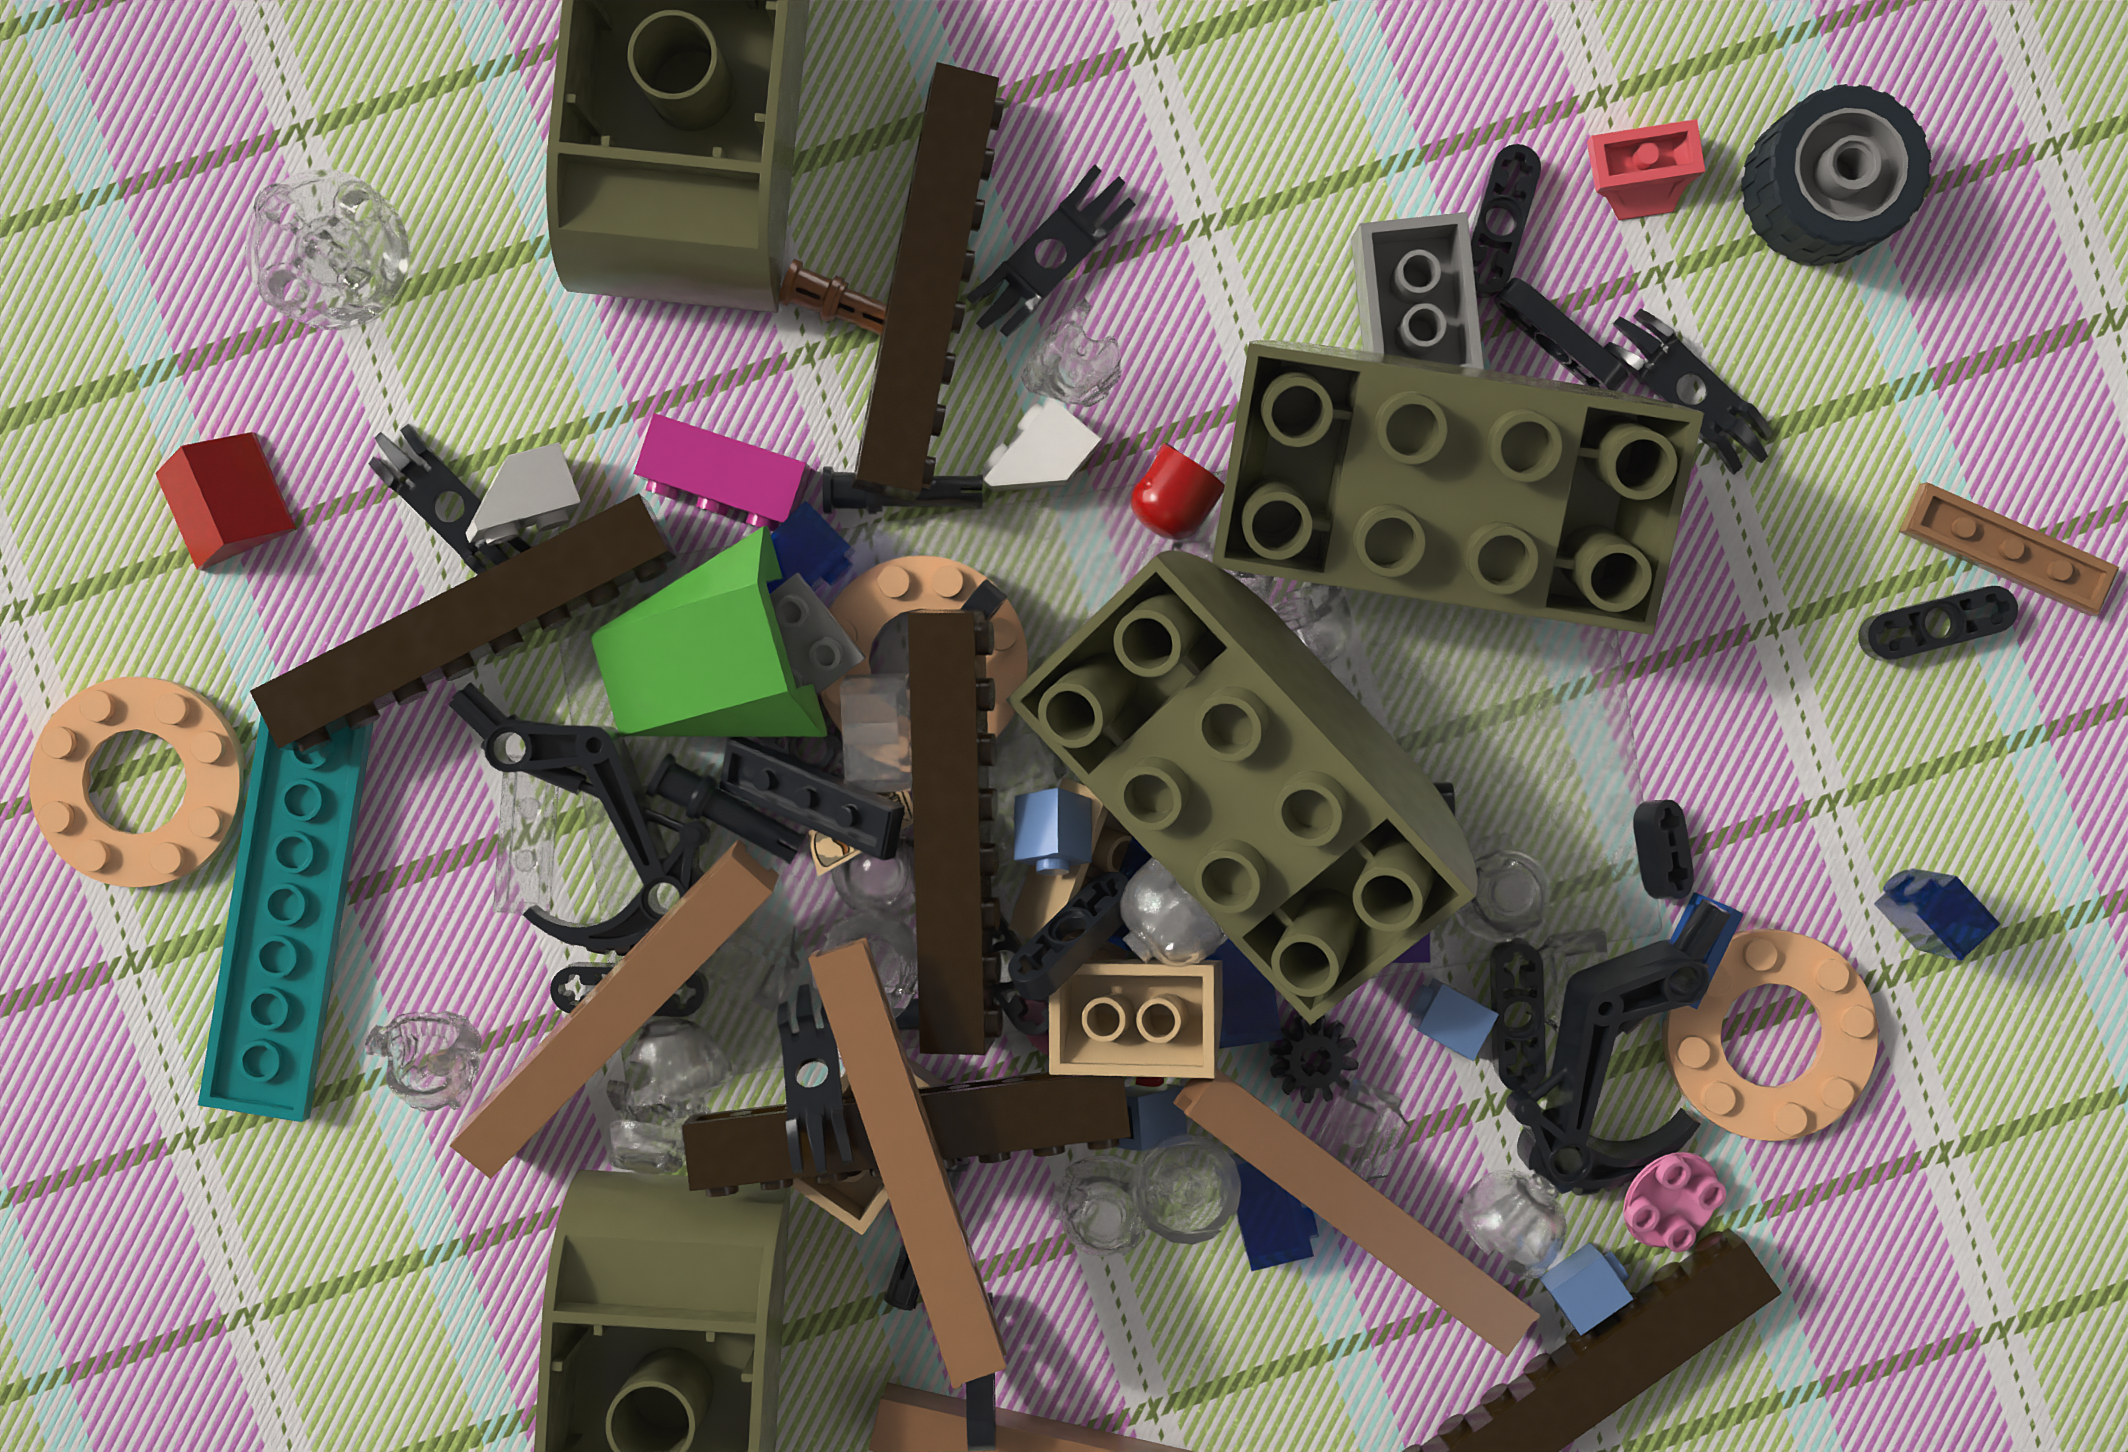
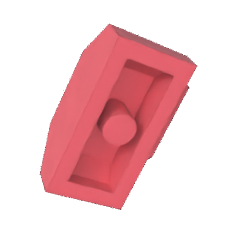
(1646, 167)

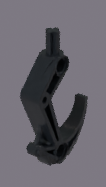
(618, 786)
(1595, 1010)

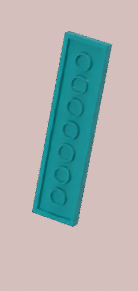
(284, 926)

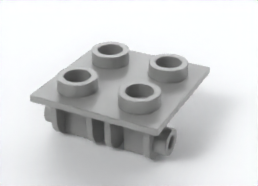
(812, 637)

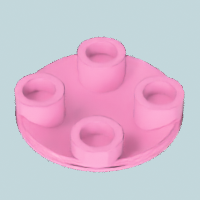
(1672, 1201)

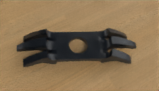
(1071, 228)
(1674, 361)
(423, 489)
(811, 1104)

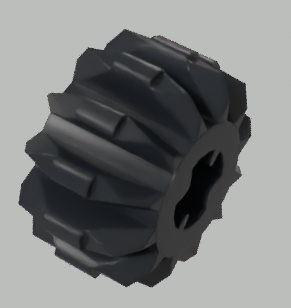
(1312, 1075)

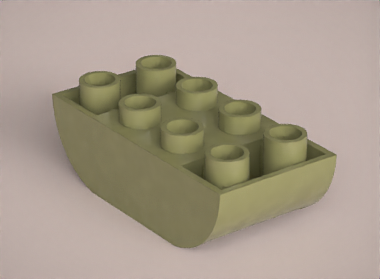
(674, 148)
(1455, 484)
(1252, 778)
(662, 1317)

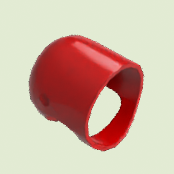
(1175, 495)

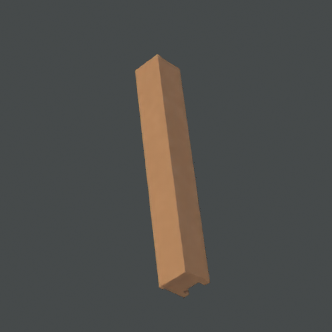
(615, 1009)
(909, 1161)
(1357, 1209)
(936, 1422)

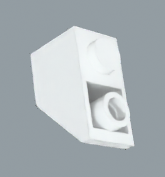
(1046, 452)
(526, 492)

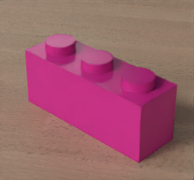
(721, 472)

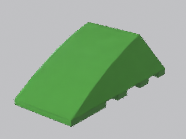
(707, 656)

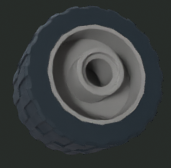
(1836, 175)

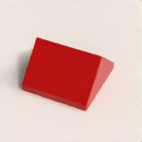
(224, 498)

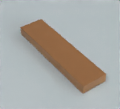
(2009, 549)

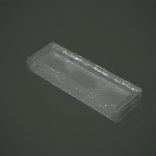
(525, 843)

